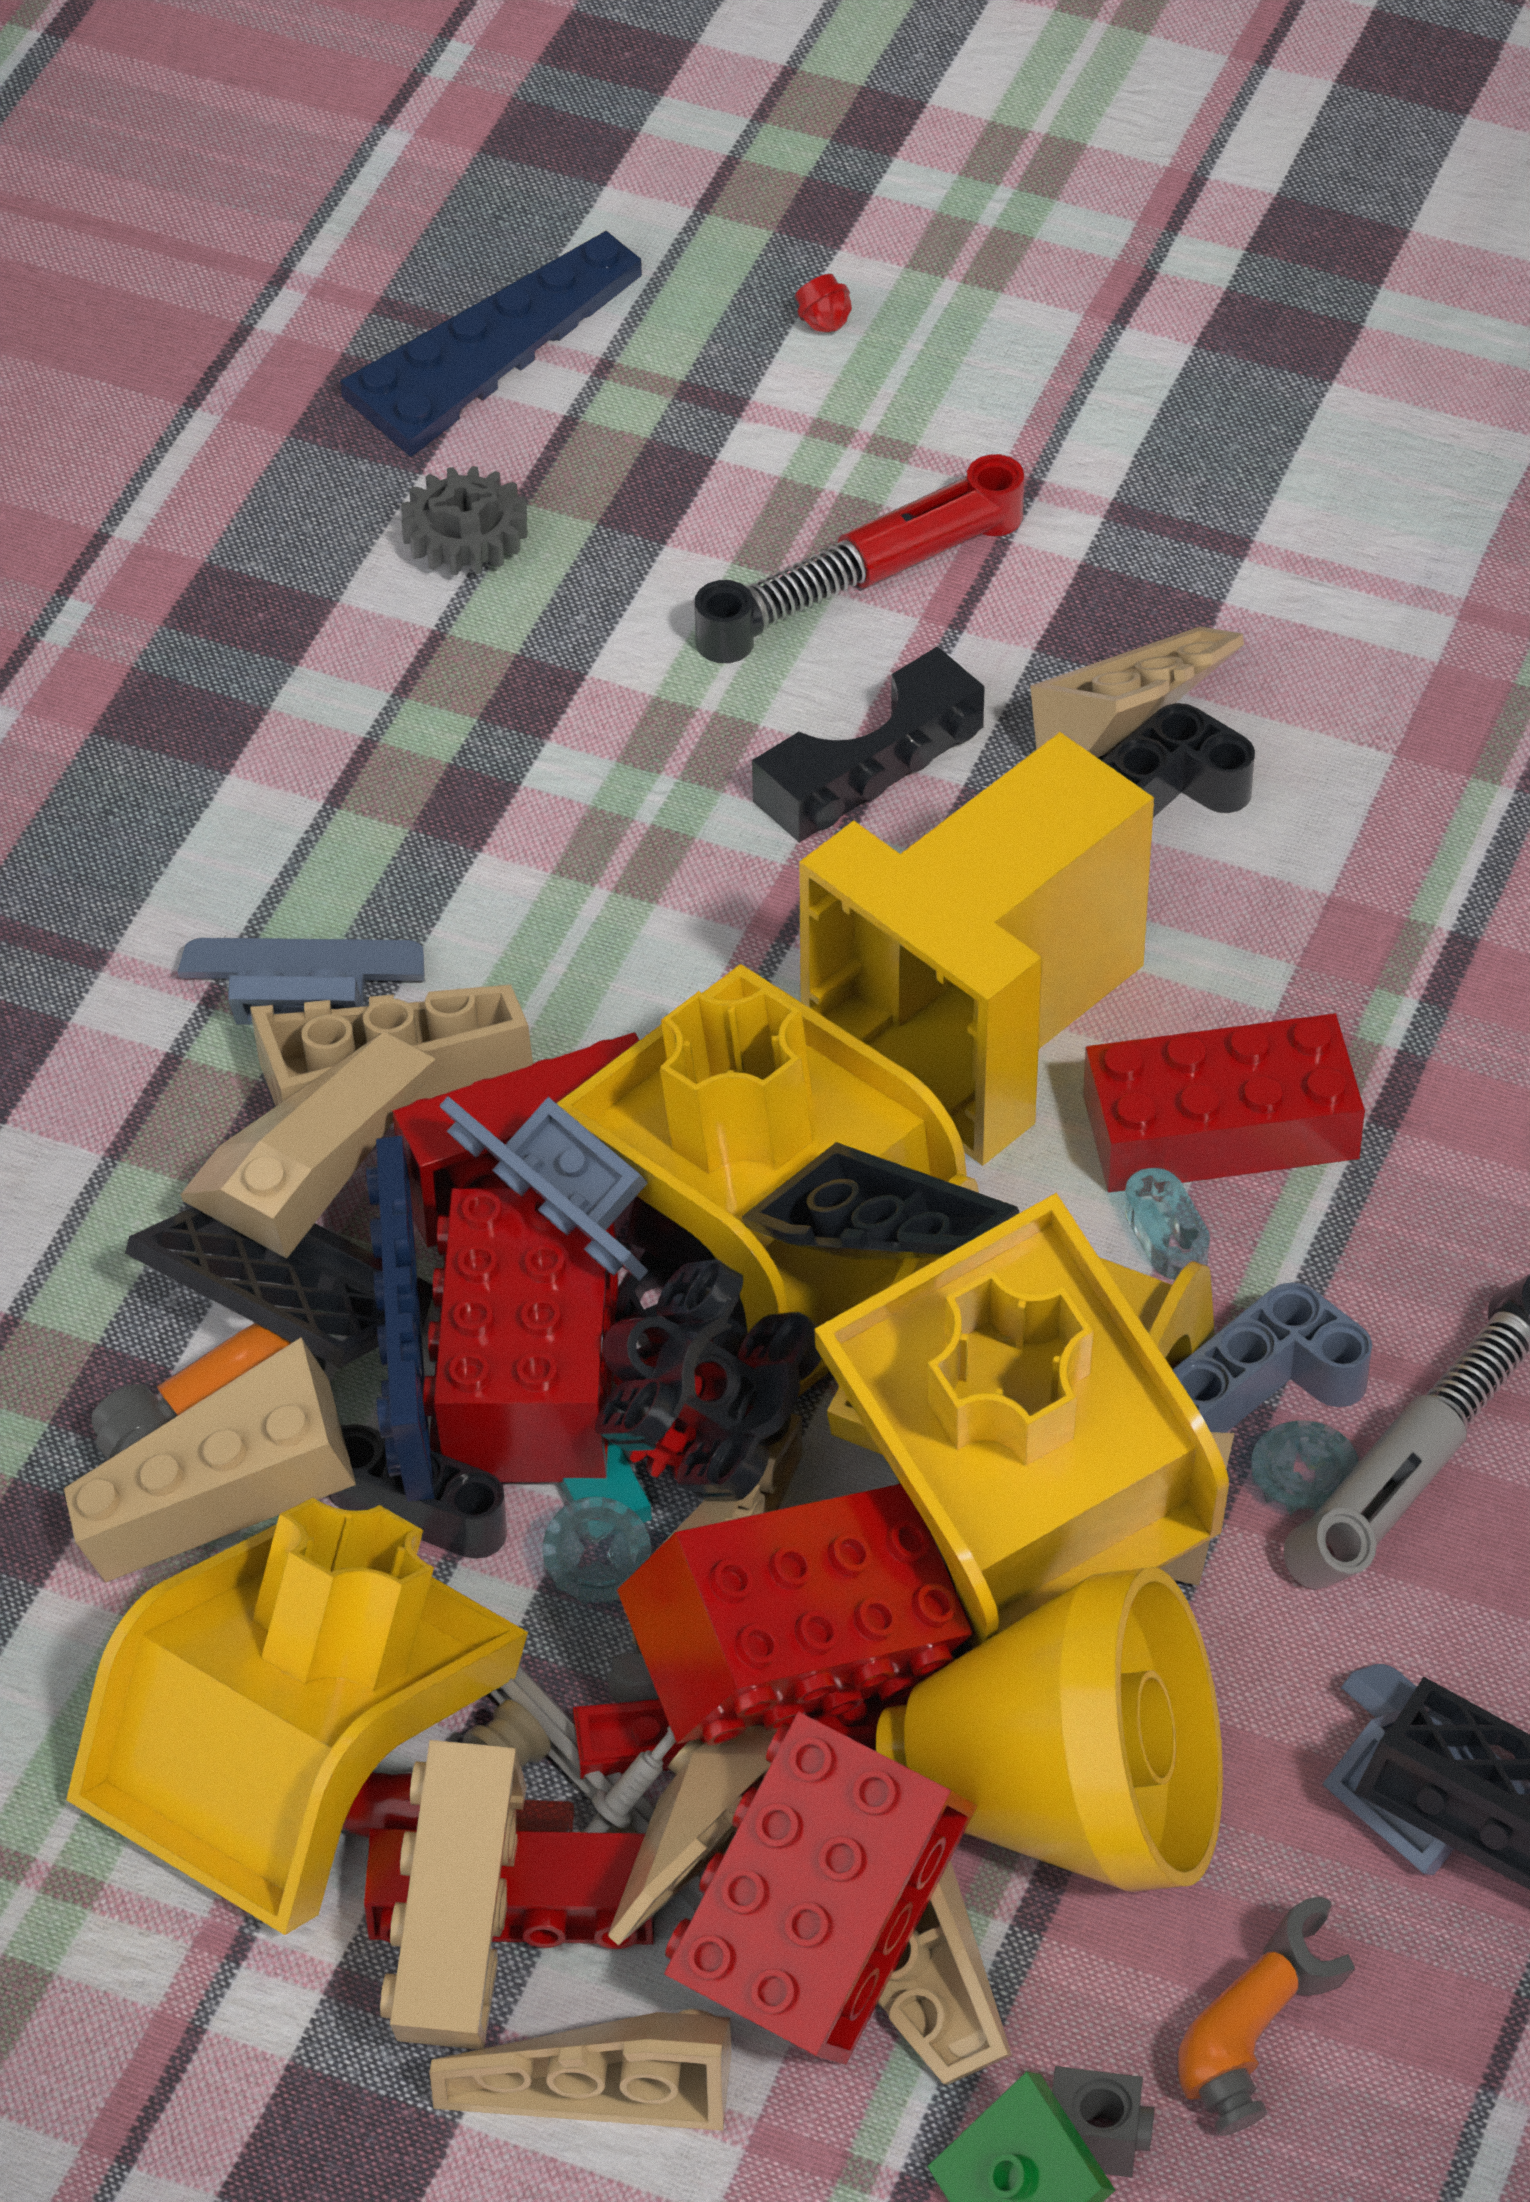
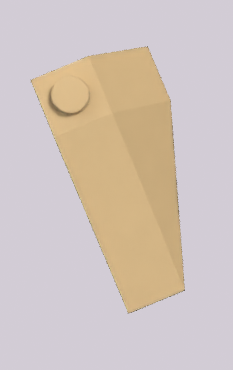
(1117, 695)
(301, 1153)
(691, 1822)
(943, 1992)
(619, 2071)

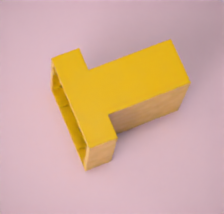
(983, 932)

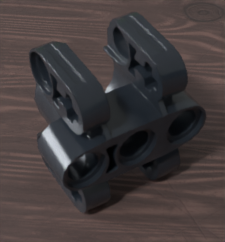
(771, 1362)

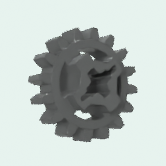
(464, 520)

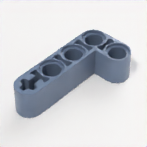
(1276, 1340)

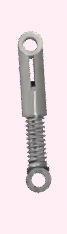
(1411, 1450)

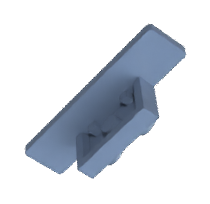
(569, 1168)

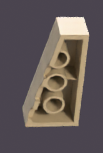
(467, 1030)
(215, 1467)
(453, 1894)

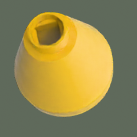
(1081, 1734)

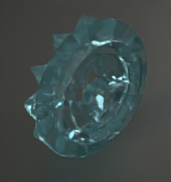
(1318, 1446)
(594, 1520)

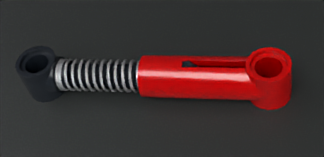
(981, 503)

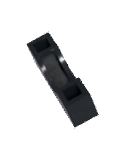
(816, 780)

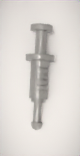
(616, 1804)

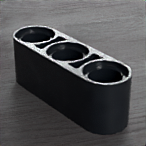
(447, 1517)

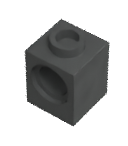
(1109, 2096)

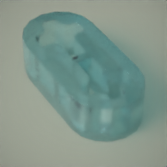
(1178, 1219)

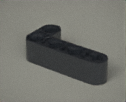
(1189, 755)

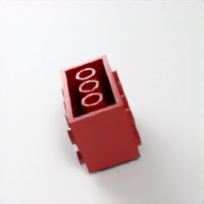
(518, 1341)
(793, 1613)
(818, 1888)

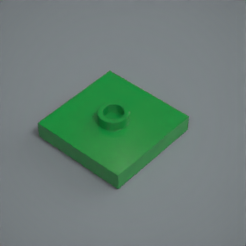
(1021, 2153)

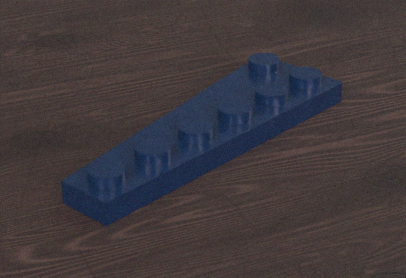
(427, 381)
(400, 1340)

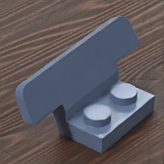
(299, 970)
(1384, 1694)

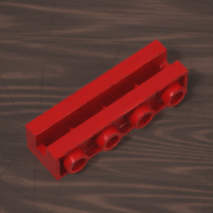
(557, 1891)

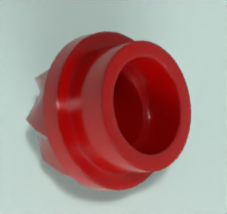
(824, 303)

